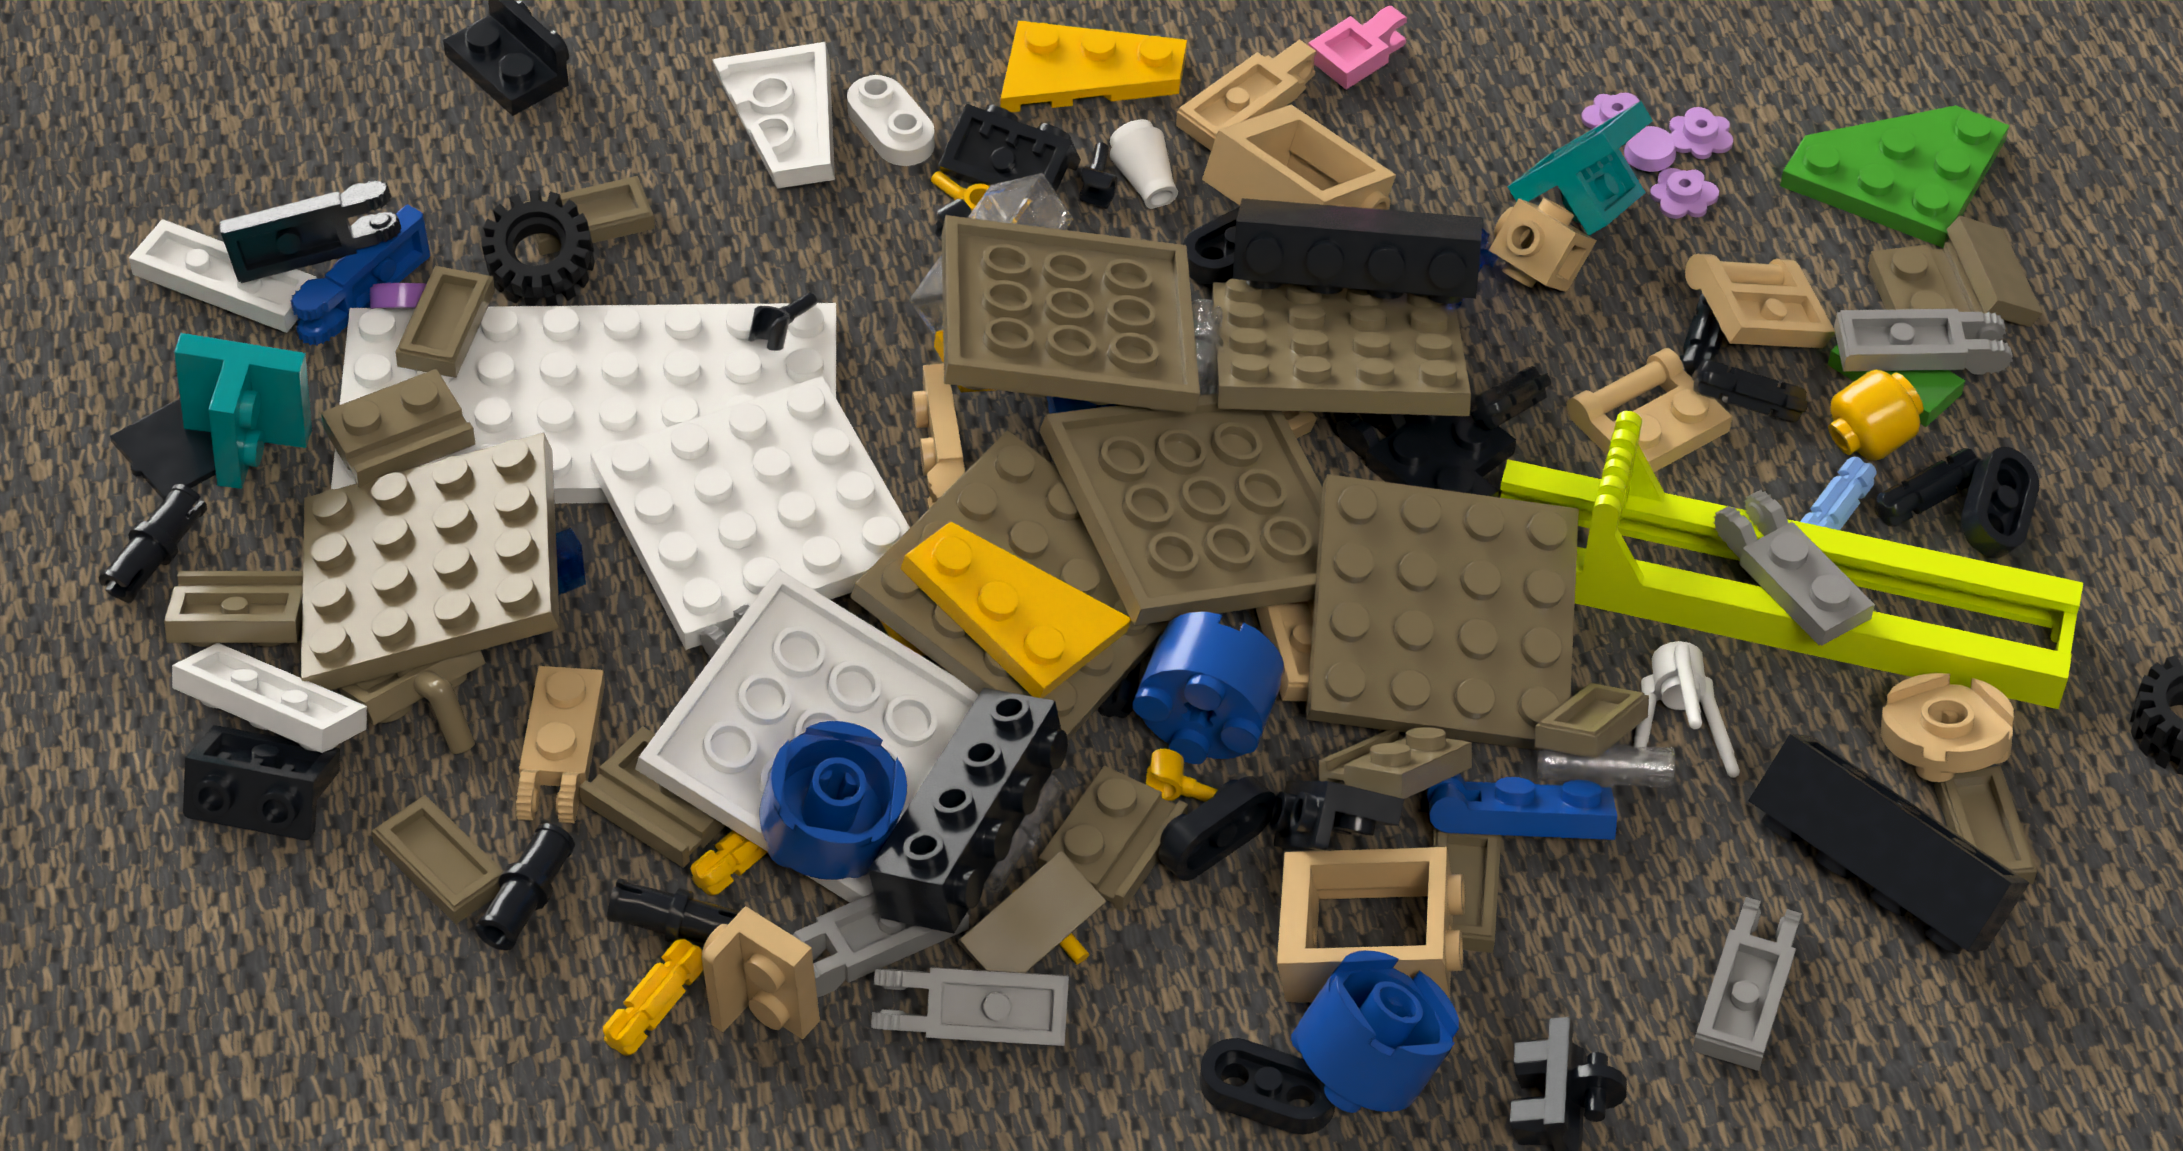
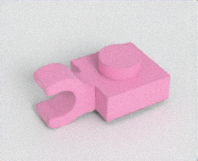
(1357, 50)

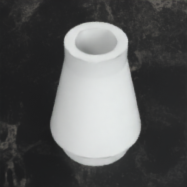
(1143, 159)

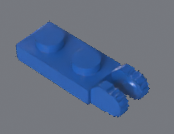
(326, 301)

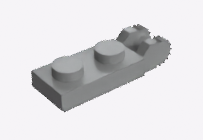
(1921, 340)
(1793, 569)
(863, 942)
(1747, 990)
(980, 1005)

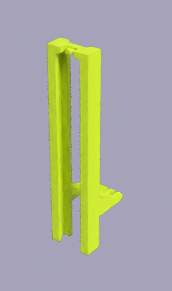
(1635, 505)

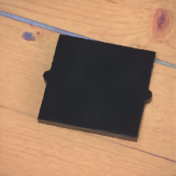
(166, 451)

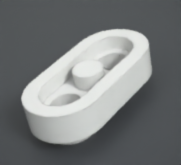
(890, 120)

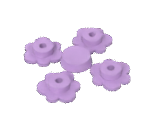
(1655, 150)

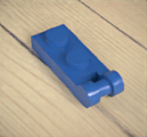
(1523, 808)

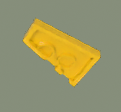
(1079, 62)
(1012, 609)

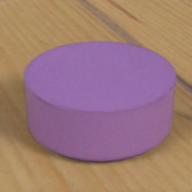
(395, 295)

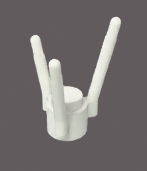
(1681, 685)

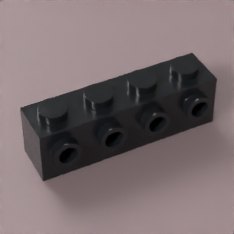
(1357, 250)
(968, 810)
(1888, 844)

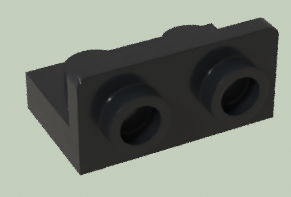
(511, 56)
(996, 148)
(256, 782)
(1313, 809)

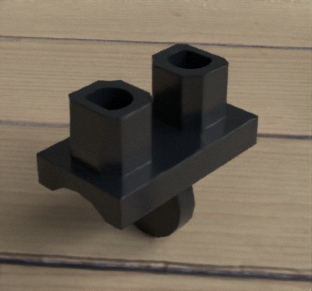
(1569, 1089)

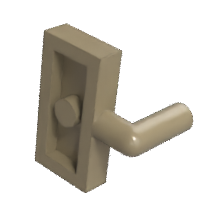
(394, 694)

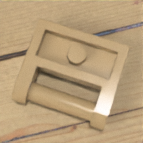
(1761, 302)
(1670, 424)

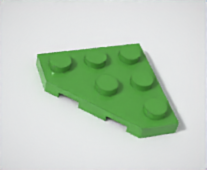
(1900, 170)

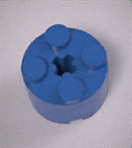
(1209, 687)
(831, 801)
(1376, 1033)

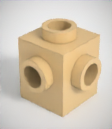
(1540, 244)

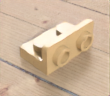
(760, 968)

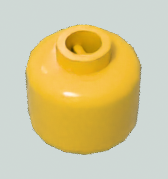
(1875, 415)

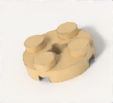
(1947, 725)

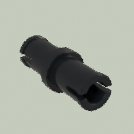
(153, 543)
(525, 886)
(668, 913)

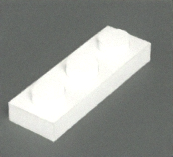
(203, 270)
(269, 697)

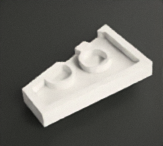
(785, 109)

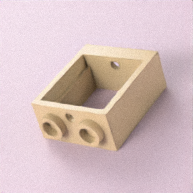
(1296, 161)
(1366, 875)

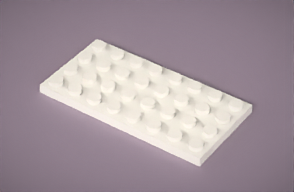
(595, 373)

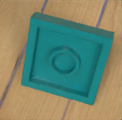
(1590, 172)
(242, 398)

